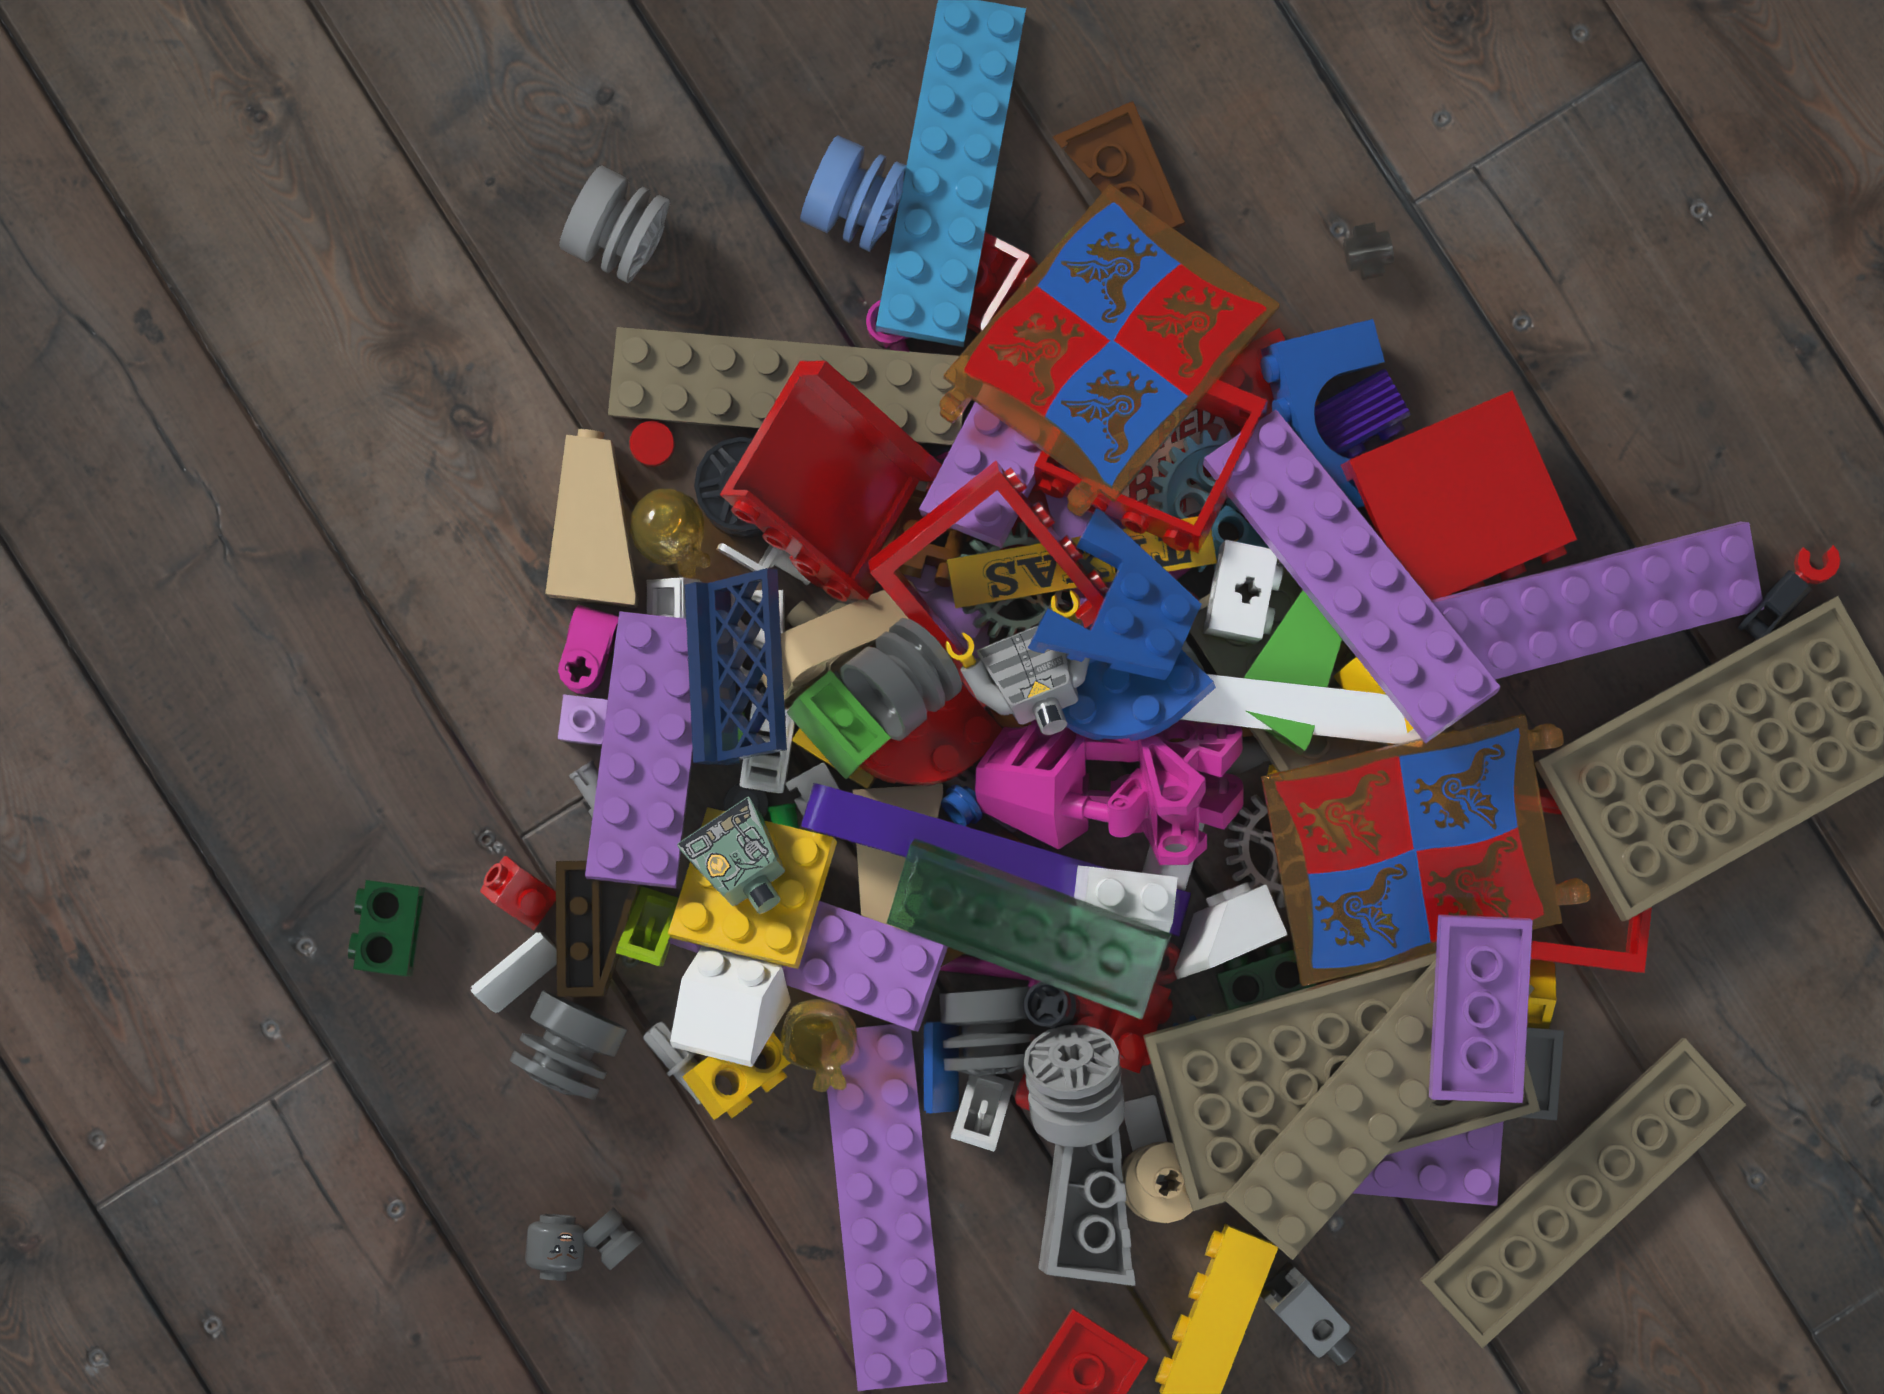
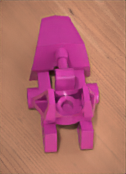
(1044, 788)

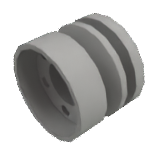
(610, 222)
(1074, 1085)

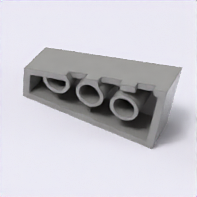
(1087, 1215)

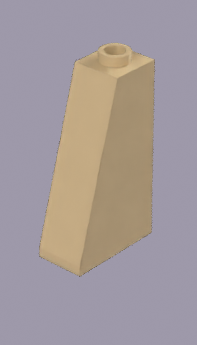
(590, 531)
(880, 870)

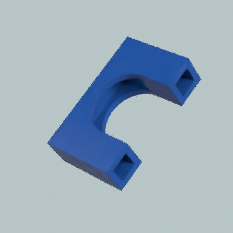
(1300, 370)

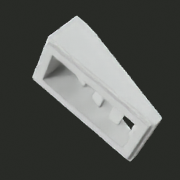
(768, 771)

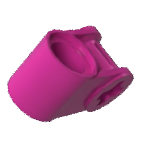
(591, 641)

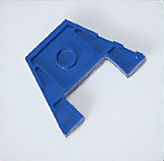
(1141, 615)

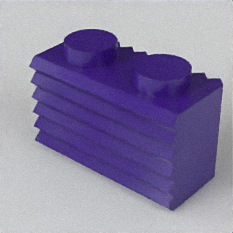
(1360, 414)

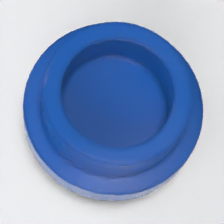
(961, 805)

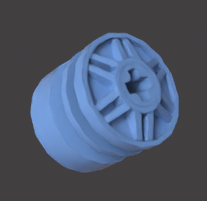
(853, 193)

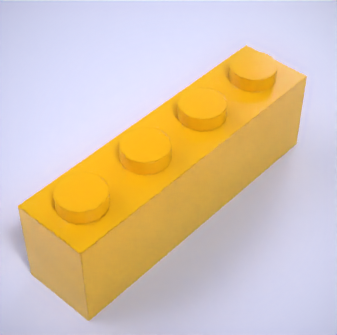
(1219, 1314)

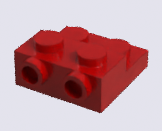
(999, 276)
(1126, 1029)

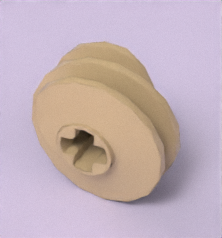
(1144, 1195)

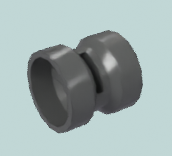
(612, 1238)

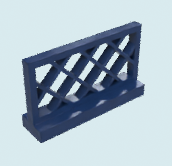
(716, 668)

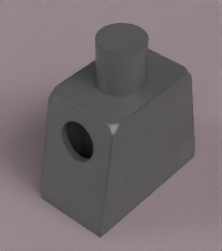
(1308, 1314)

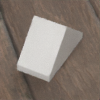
(982, 1111)

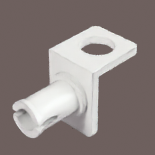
(770, 558)

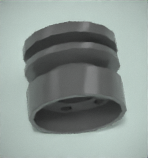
(902, 678)
(987, 1029)
(568, 1045)

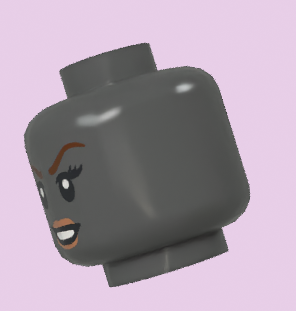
(555, 1246)

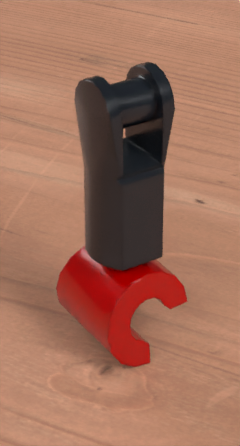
(1790, 591)

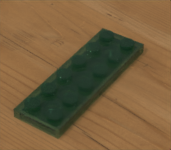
(1028, 928)

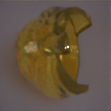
(670, 530)
(819, 1039)

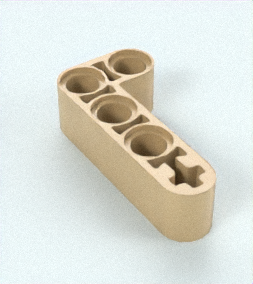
(833, 641)

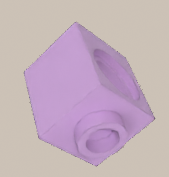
(582, 720)

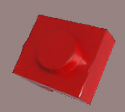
(518, 892)

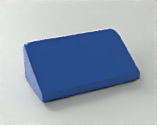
(940, 1086)

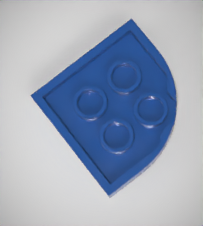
(1134, 705)

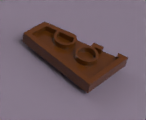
(1120, 153)

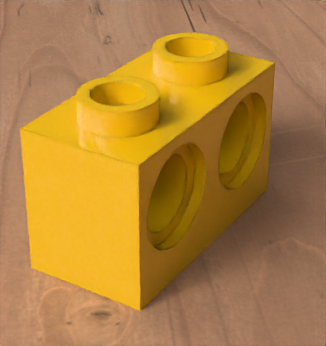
(742, 1078)

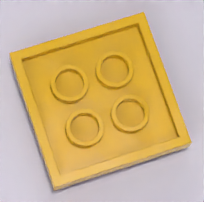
(772, 936)

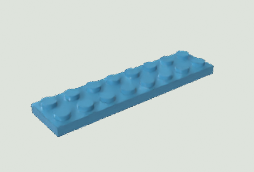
(951, 171)

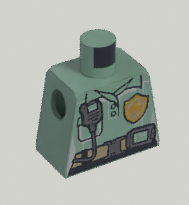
(737, 856)

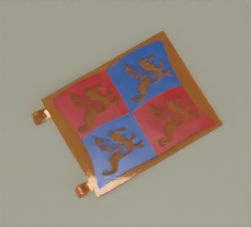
(1109, 345)
(1409, 835)

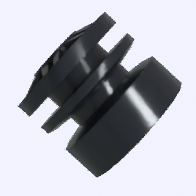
(710, 480)

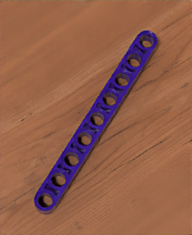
(895, 828)

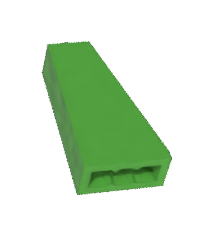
(1297, 653)

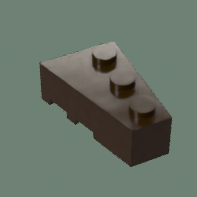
(588, 929)

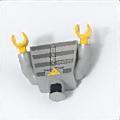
(1025, 681)

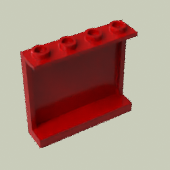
(827, 477)
(1464, 499)

